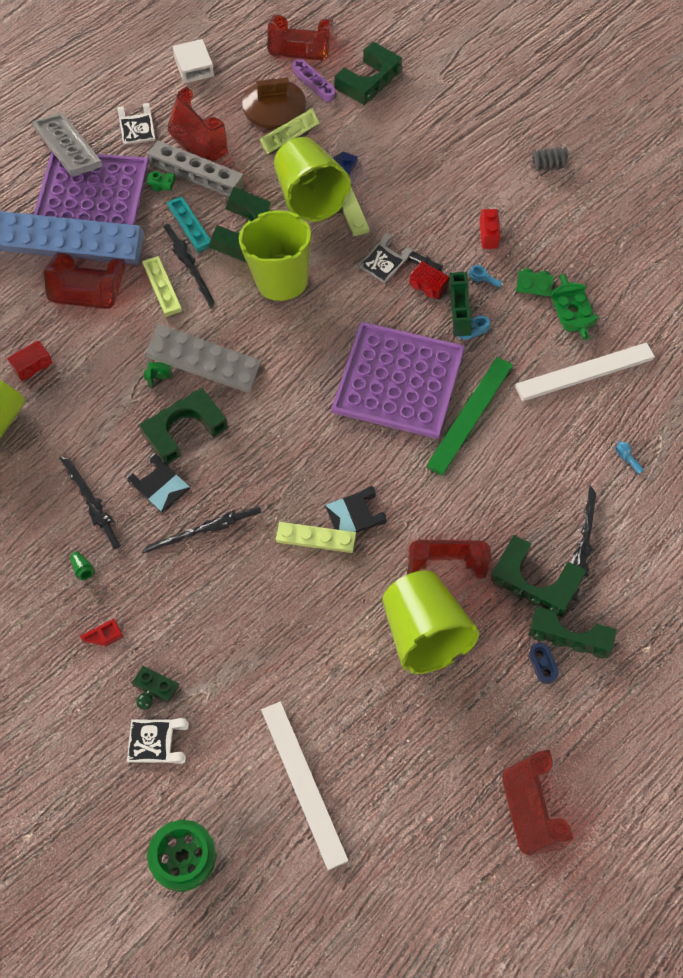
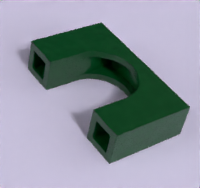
(364, 88)
(242, 204)
(196, 406)
(554, 597)

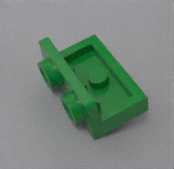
(534, 283)

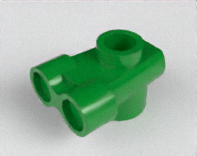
(161, 181)

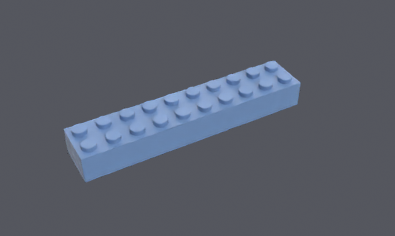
(71, 236)

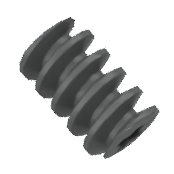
(549, 157)

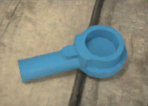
(478, 273)
(623, 451)

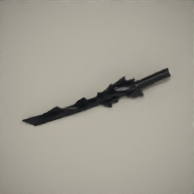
(180, 250)
(95, 506)
(209, 525)
(585, 548)

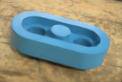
(478, 326)

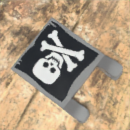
(384, 262)

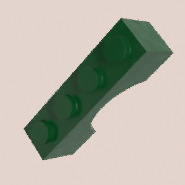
(460, 304)
(547, 627)

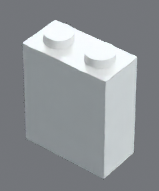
(193, 61)

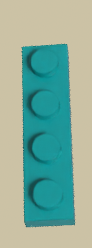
(189, 224)

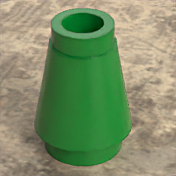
(82, 567)

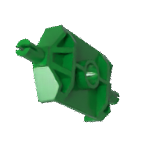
(573, 296)

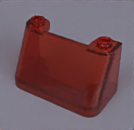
(297, 42)
(194, 134)
(82, 285)
(474, 552)
(528, 808)

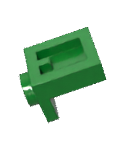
(157, 370)

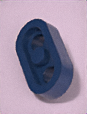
(543, 664)

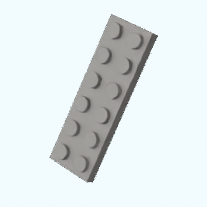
(67, 144)
(203, 358)

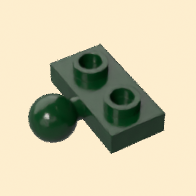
(154, 685)

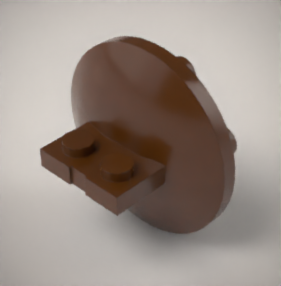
(273, 102)

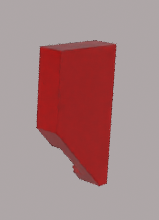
(103, 634)

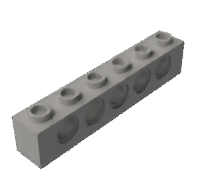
(195, 168)

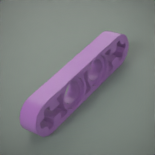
(325, 91)

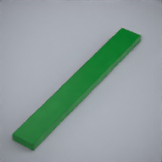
(469, 416)

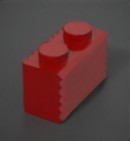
(490, 228)
(429, 280)
(30, 360)

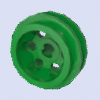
(159, 847)

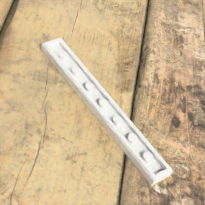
(584, 371)
(304, 786)

